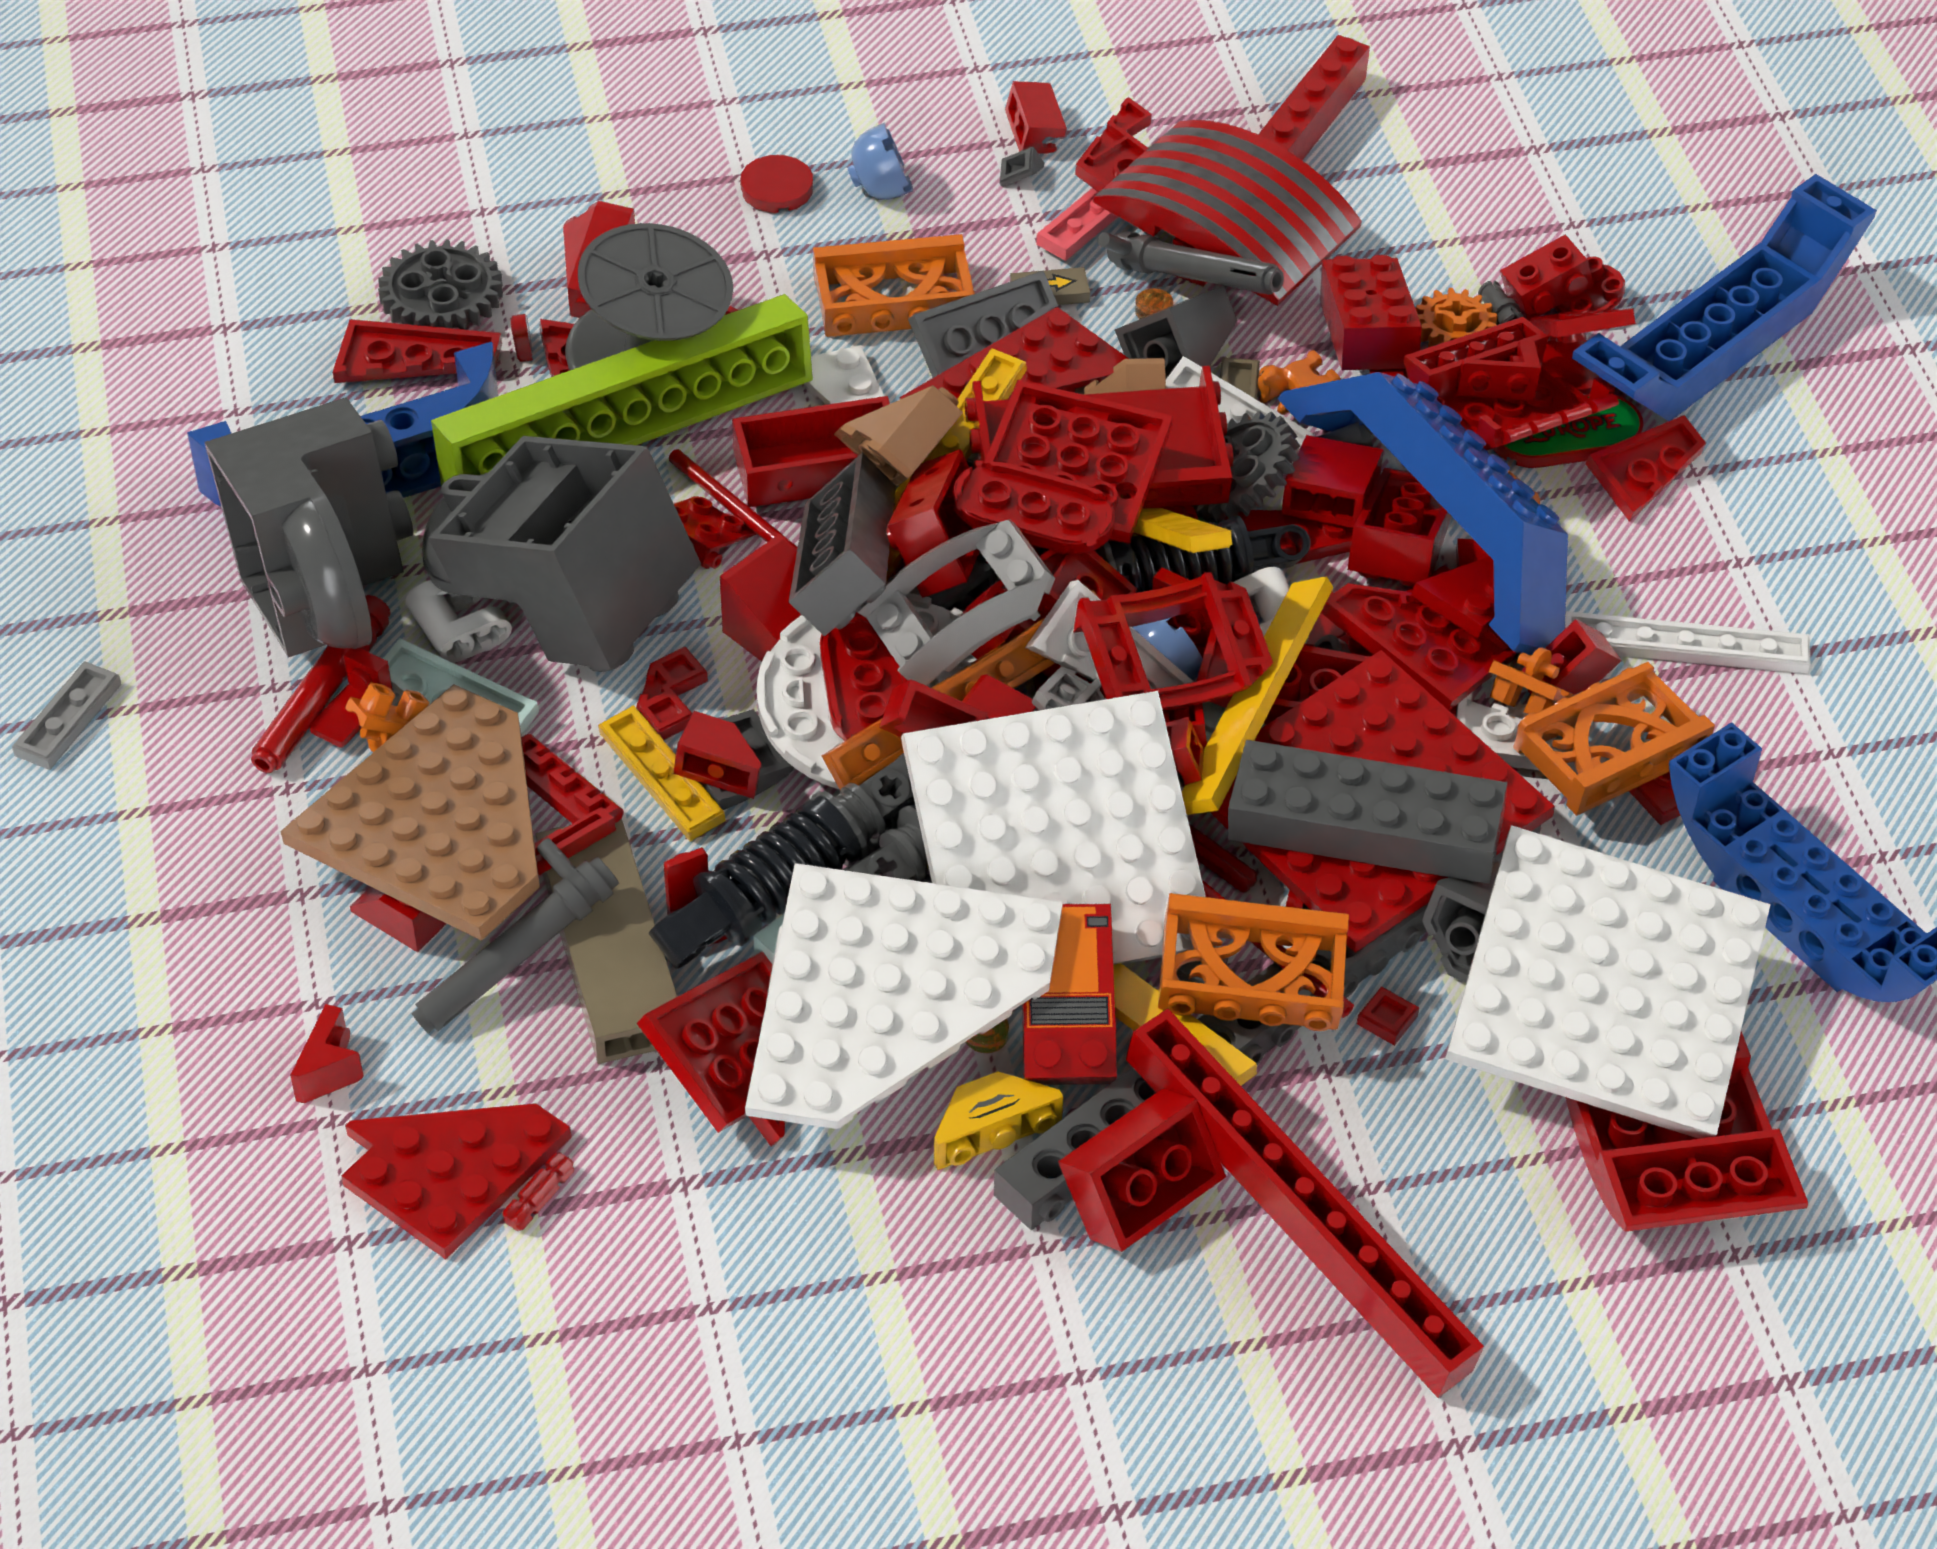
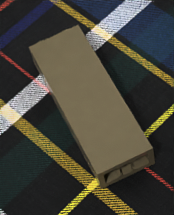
(612, 956)

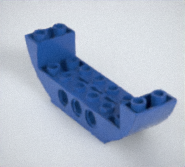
(406, 422)
(1814, 897)

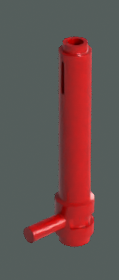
(311, 697)

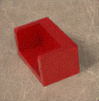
(920, 708)

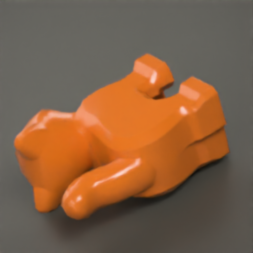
(1295, 375)

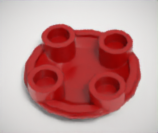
(1604, 295)

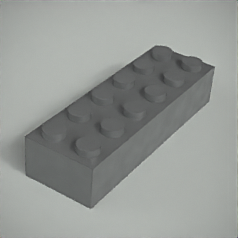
(843, 546)
(1367, 811)

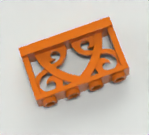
(866, 264)
(1610, 704)
(1229, 996)

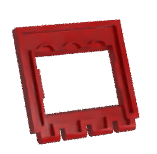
(571, 795)

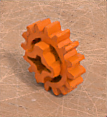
(1453, 316)

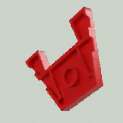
(1115, 147)

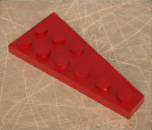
(1056, 355)

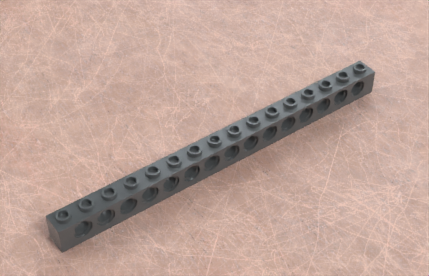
(1021, 1179)

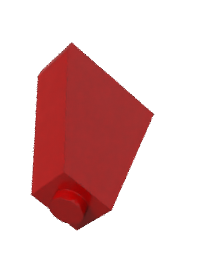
(579, 234)

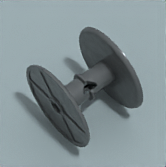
(644, 288)

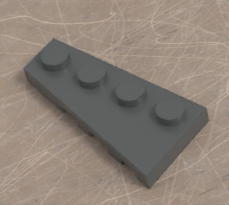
(976, 321)

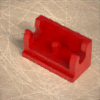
(1034, 116)

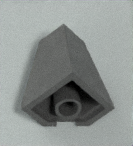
(1187, 329)
(1456, 920)

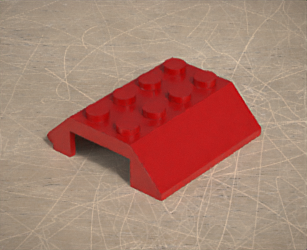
(1500, 419)

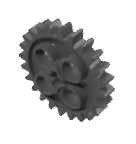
(441, 286)
(1261, 458)

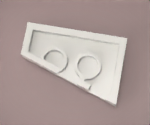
(843, 376)
(1498, 731)

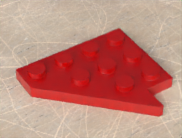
(1417, 639)
(713, 1041)
(450, 1168)

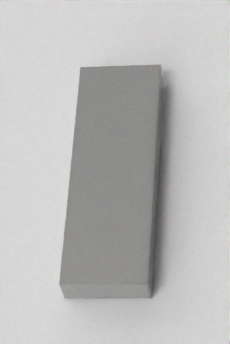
(66, 715)

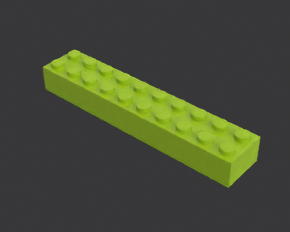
(638, 390)

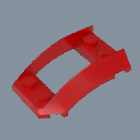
(1117, 658)

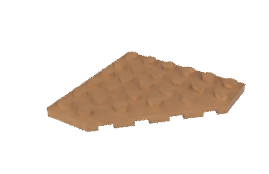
(435, 816)

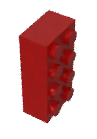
(1369, 312)
(794, 450)
(928, 518)

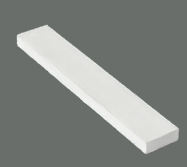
(1701, 643)

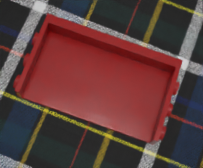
(1195, 457)

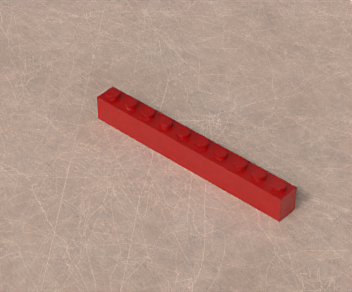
(1315, 102)
(1309, 1207)

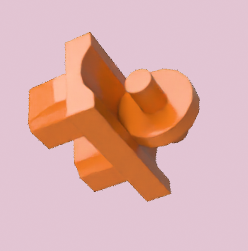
(1511, 681)
(381, 718)

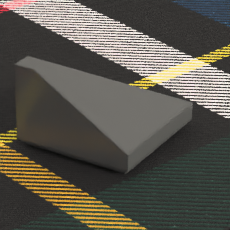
(1020, 166)

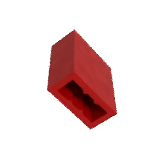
(1331, 481)

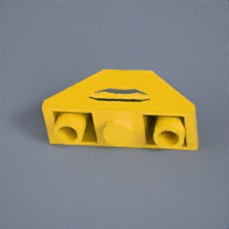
(993, 1115)

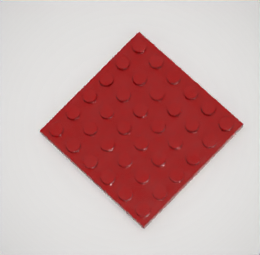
(1390, 719)

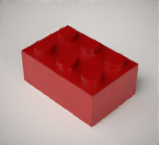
(1142, 1169)

